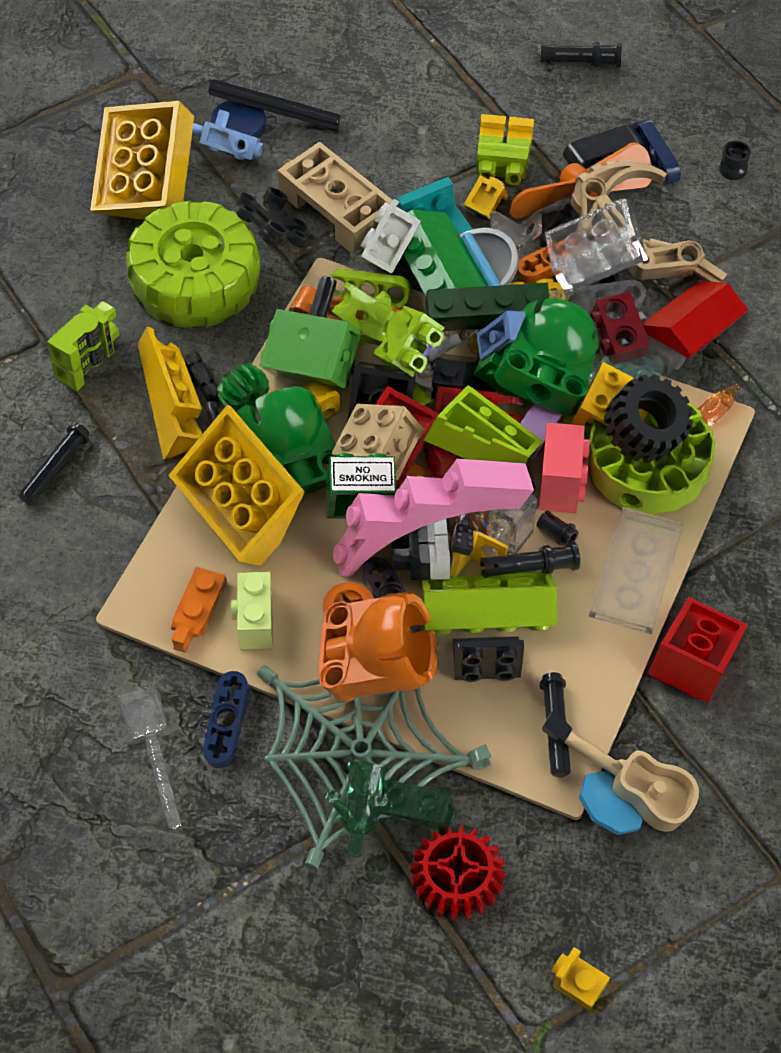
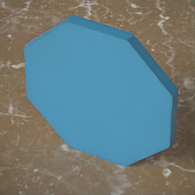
(606, 807)

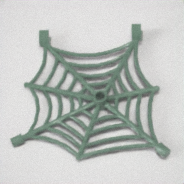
(477, 758)

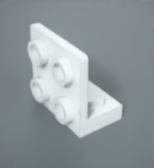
(391, 236)

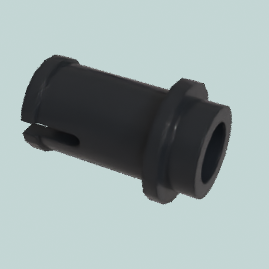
(557, 528)

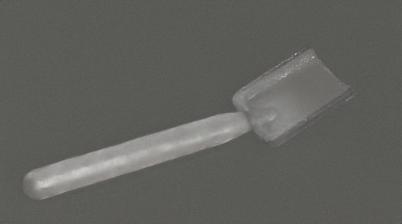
(145, 717)

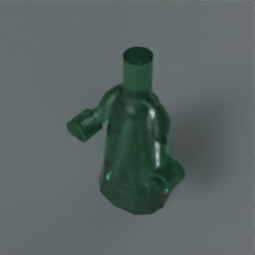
(363, 802)

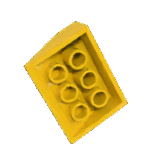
(142, 159)
(239, 488)

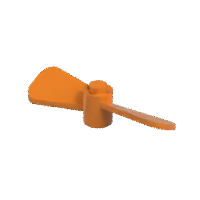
(543, 196)

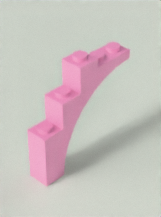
(420, 501)

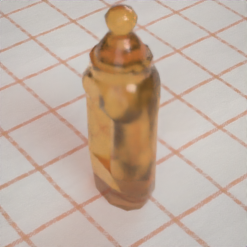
(718, 404)

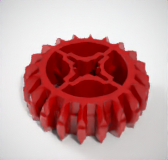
(443, 871)

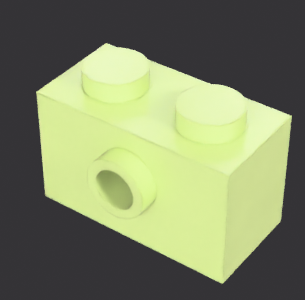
(254, 610)

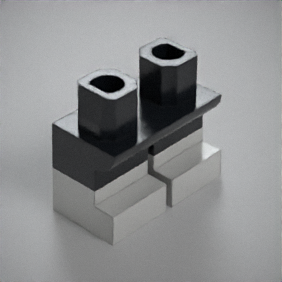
(423, 552)

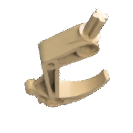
(663, 257)

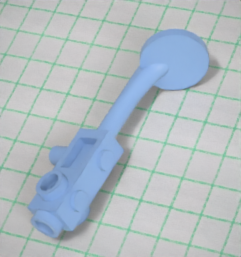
(219, 137)

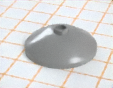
(499, 252)

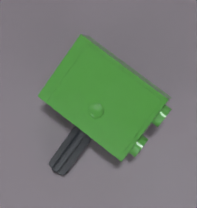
(311, 345)

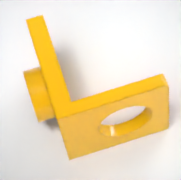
(479, 541)

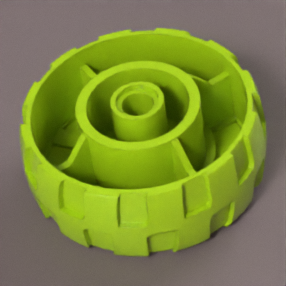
(193, 264)

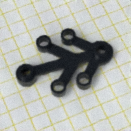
(271, 226)

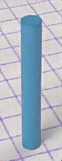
(480, 260)

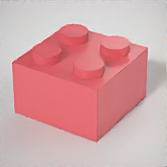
(563, 468)

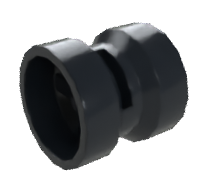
(734, 160)

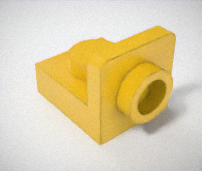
(486, 196)
(328, 400)
(579, 979)

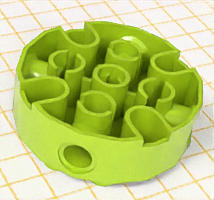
(654, 485)

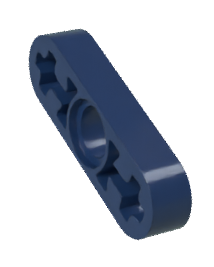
(659, 153)
(212, 740)

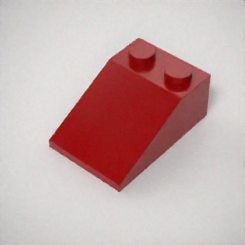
(697, 649)

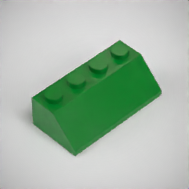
(439, 254)

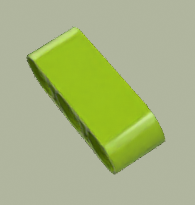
(379, 281)

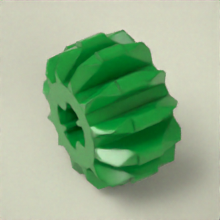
(243, 386)

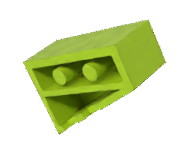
(482, 431)

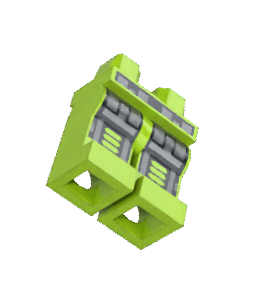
(83, 344)

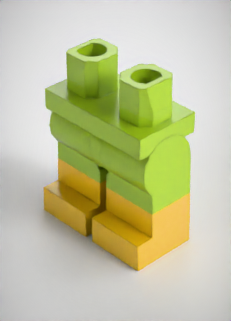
(502, 158)

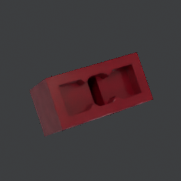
(626, 327)

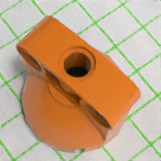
(372, 648)

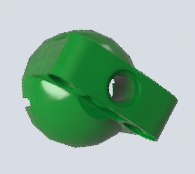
(551, 356)
(294, 433)

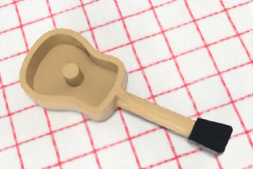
(657, 790)

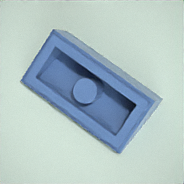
(499, 333)

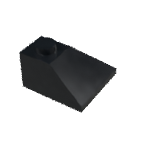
(457, 372)
(371, 381)

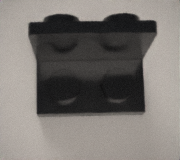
(487, 658)

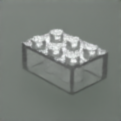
(596, 245)

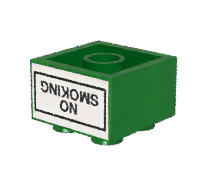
(354, 475)

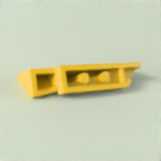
(170, 394)

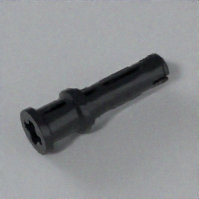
(548, 54)
(545, 559)

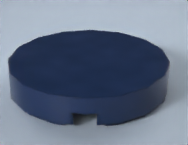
(242, 118)

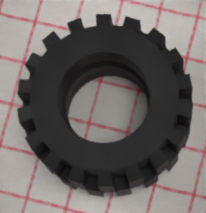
(663, 403)

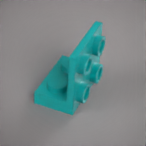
(435, 198)

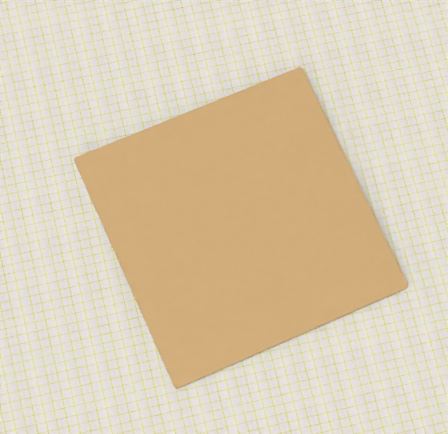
(592, 655)

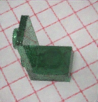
(420, 804)

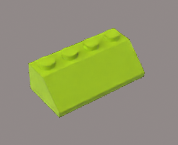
(491, 602)

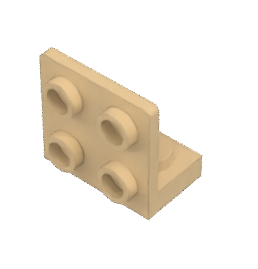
(380, 430)

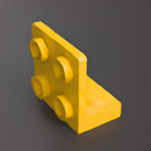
(602, 389)

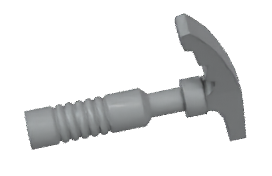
(435, 352)

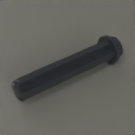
(76, 435)
(559, 756)

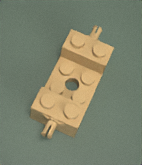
(351, 211)

